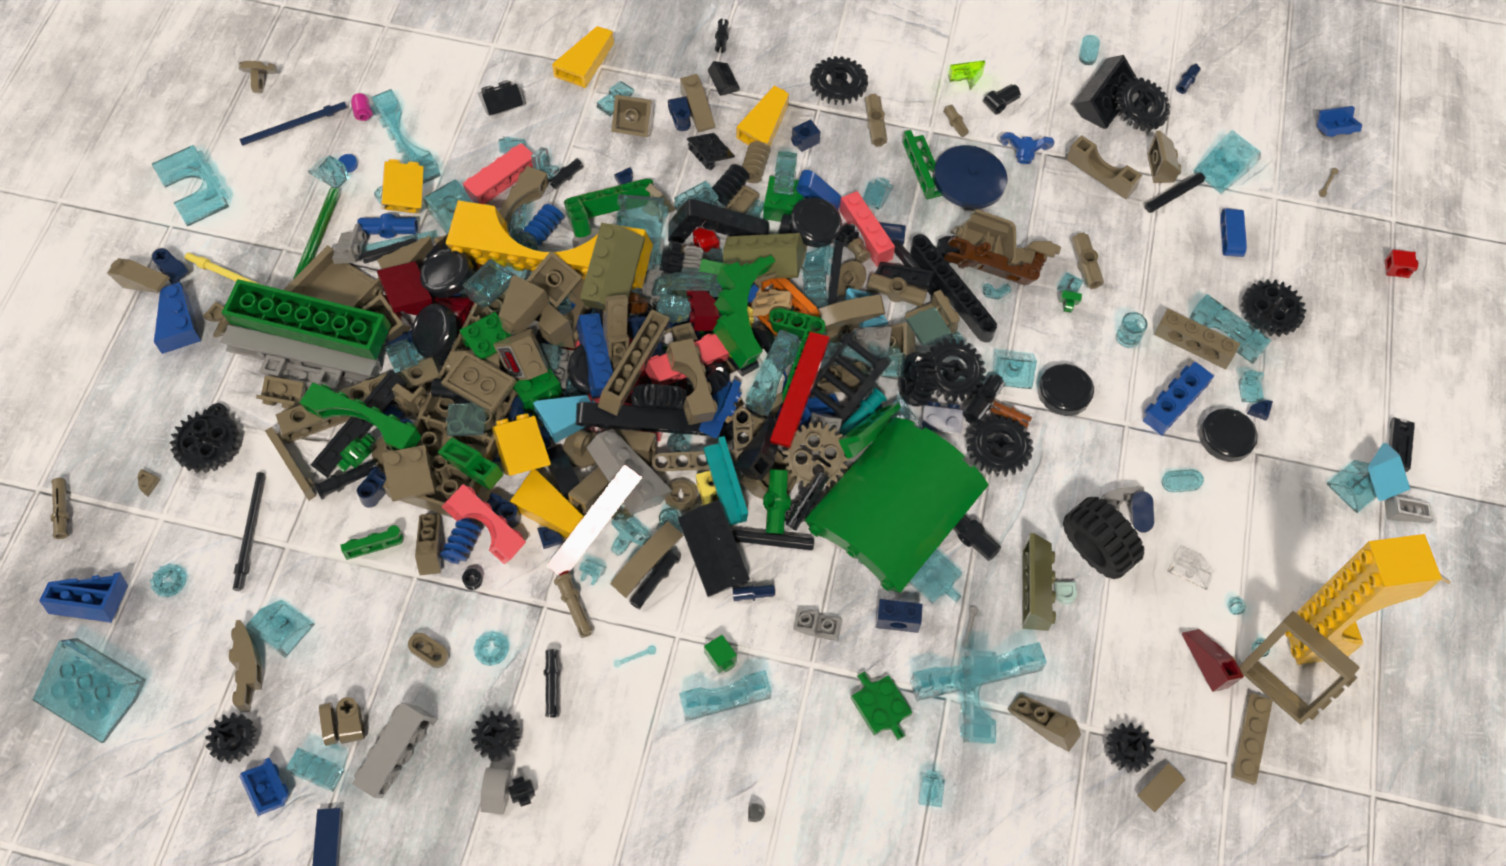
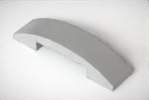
(280, 368)

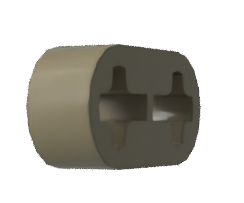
(328, 724)

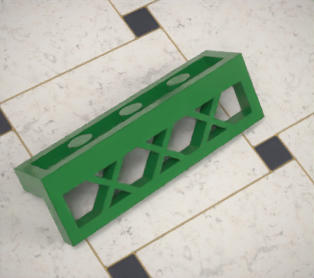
(918, 163)
(867, 430)

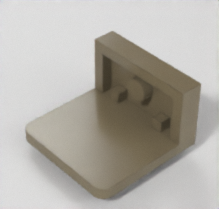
(943, 306)

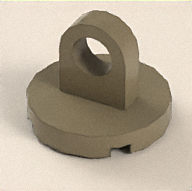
(257, 72)
(576, 448)

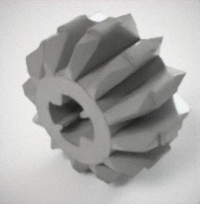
(692, 258)

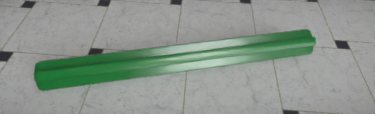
(319, 229)

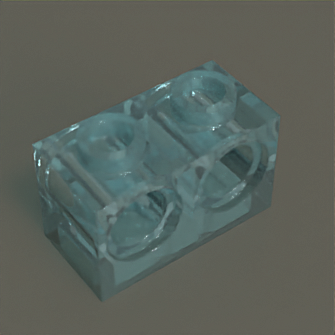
(785, 172)
(700, 192)
(814, 284)
(402, 355)
(315, 769)

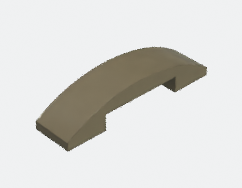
(646, 559)

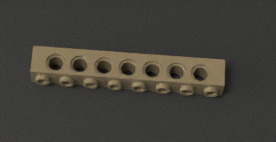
(311, 424)

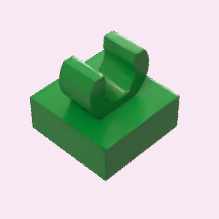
(1070, 299)

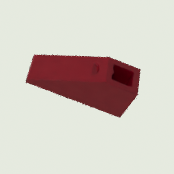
(704, 312)
(1214, 662)

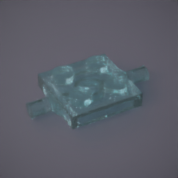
(937, 578)

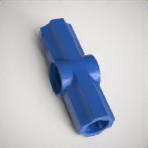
(388, 225)

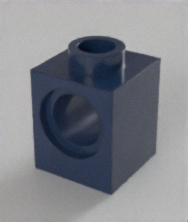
(805, 135)

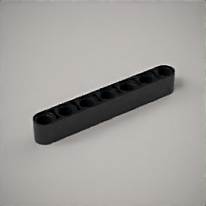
(958, 293)
(636, 419)

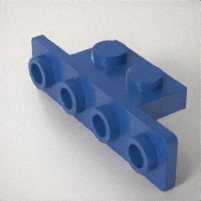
(725, 407)

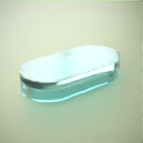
(1089, 50)
(1182, 480)

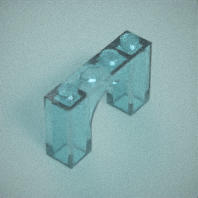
(190, 164)

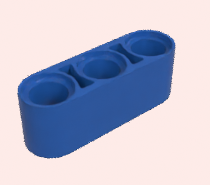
(812, 185)
(1233, 232)

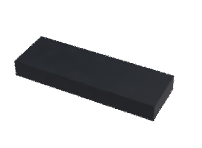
(913, 276)

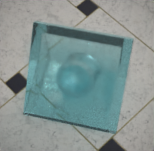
(1015, 368)
(1354, 485)

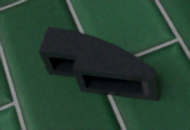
(561, 471)

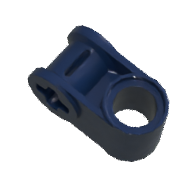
(680, 113)
(169, 265)
(372, 484)
(503, 508)

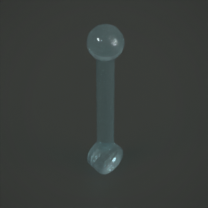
(651, 650)

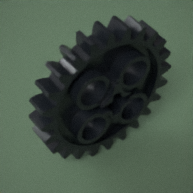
(1284, 317)
(195, 456)

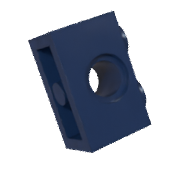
(899, 615)

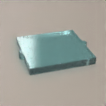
(929, 326)
(465, 419)

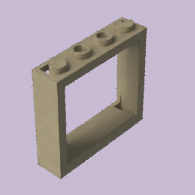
(1280, 692)

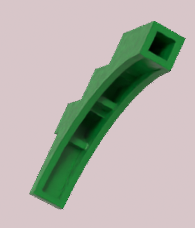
(734, 326)

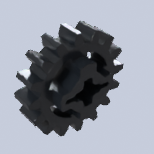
(672, 258)
(505, 733)
(231, 747)
(1136, 755)

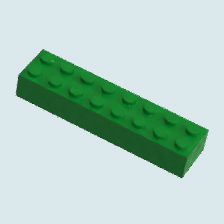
(306, 319)

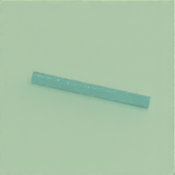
(433, 234)

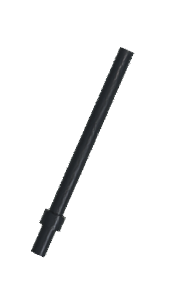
(241, 567)

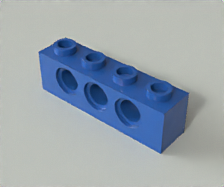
(1162, 420)

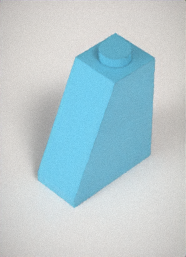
(559, 415)

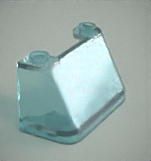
(645, 214)

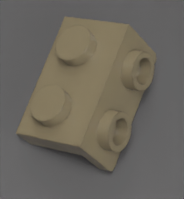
(281, 391)
(409, 403)

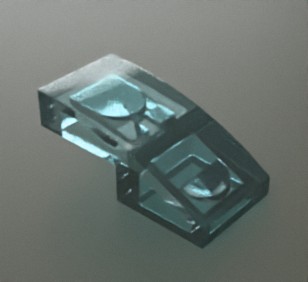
(607, 103)
(517, 220)

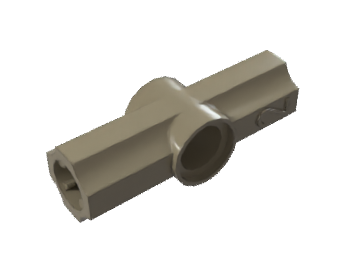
(875, 120)
(1087, 260)
(906, 292)

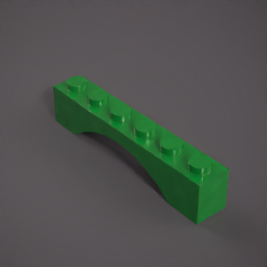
(325, 404)

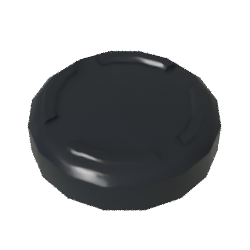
(816, 222)
(446, 273)
(434, 331)
(578, 370)
(1065, 389)
(1228, 435)

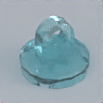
(629, 532)

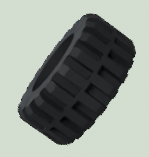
(1103, 537)

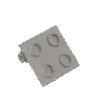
(872, 337)

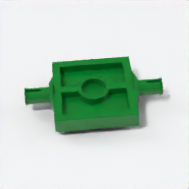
(881, 705)

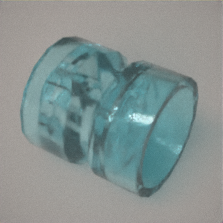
(1131, 329)

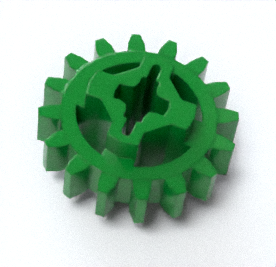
(355, 452)

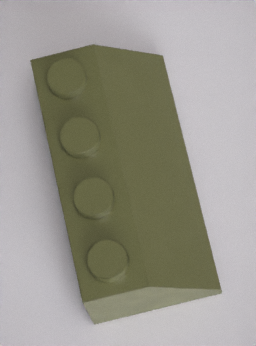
(785, 249)
(611, 265)
(1037, 584)

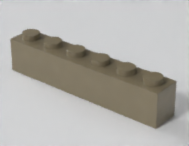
(633, 362)

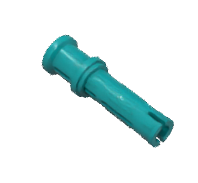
(866, 408)

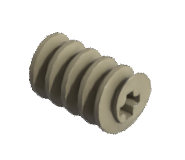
(756, 160)

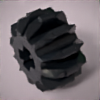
(717, 376)

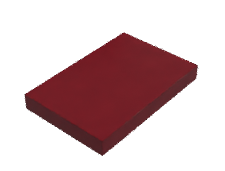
(403, 287)

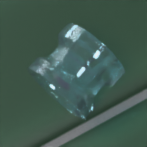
(670, 515)

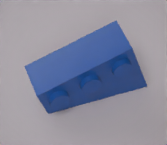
(175, 320)
(86, 598)

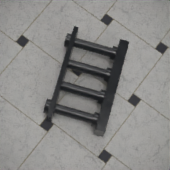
(866, 380)

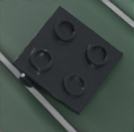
(709, 149)

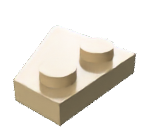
(767, 301)

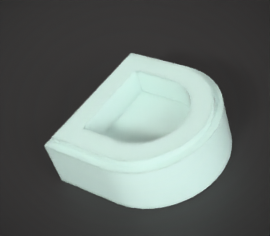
(1065, 592)

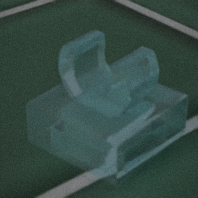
(593, 569)

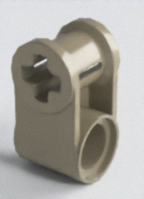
(349, 724)

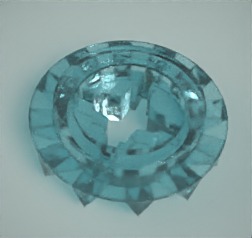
(169, 588)
(497, 655)

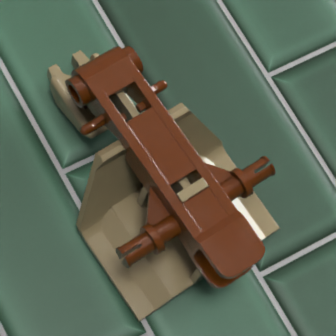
(990, 246)

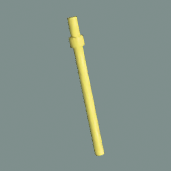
(205, 263)

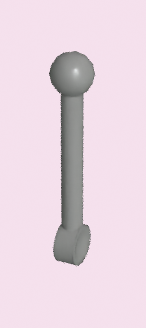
(973, 612)

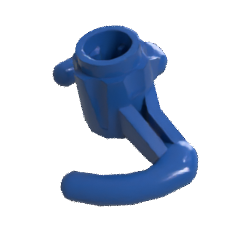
(1026, 146)

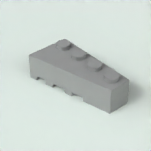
(611, 454)
(393, 749)

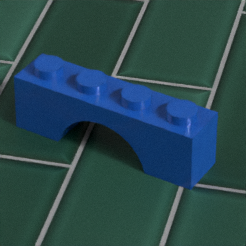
(593, 340)

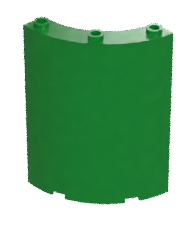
(898, 502)

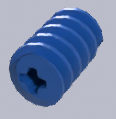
(544, 222)
(459, 541)

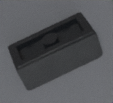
(723, 78)

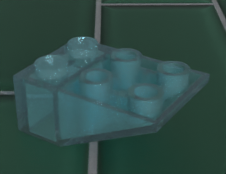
(1228, 162)

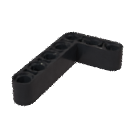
(713, 218)

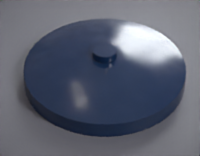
(970, 177)

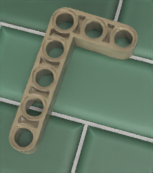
(692, 456)

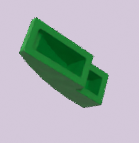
(471, 463)

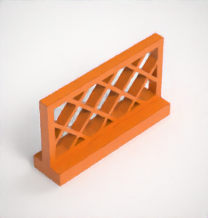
(800, 302)

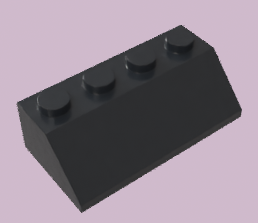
(1097, 98)
(713, 548)

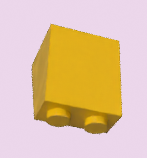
(402, 186)
(520, 445)

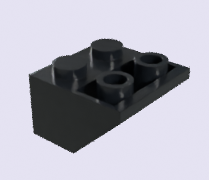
(500, 98)

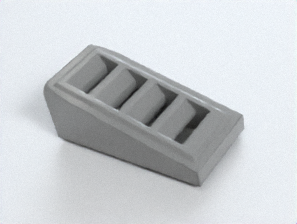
(1395, 510)

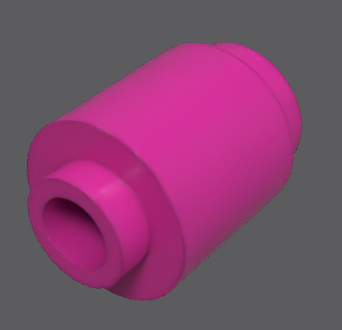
(361, 107)

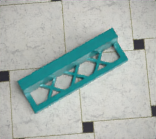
(726, 482)

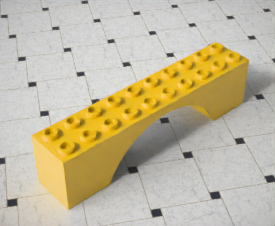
(484, 236)
(1373, 579)

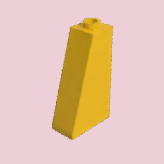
(584, 58)
(764, 118)
(545, 505)

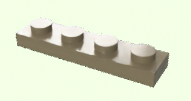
(1252, 739)

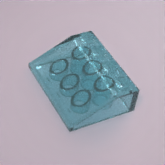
(88, 688)

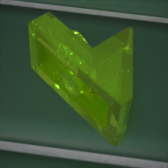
(967, 71)

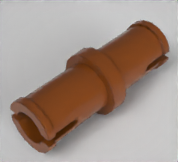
(1010, 412)

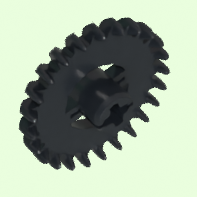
(839, 88)
(1138, 110)
(972, 374)
(999, 445)

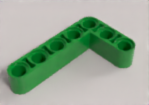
(598, 203)
(788, 324)

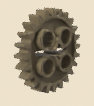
(826, 440)

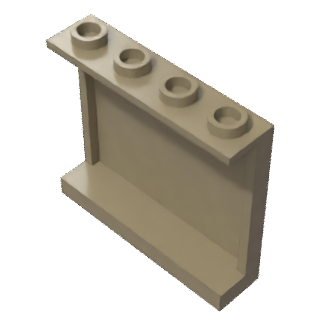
(335, 282)

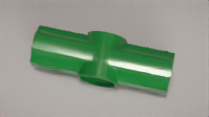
(777, 501)

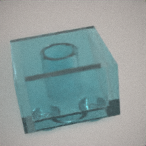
(443, 202)
(488, 283)
(279, 627)

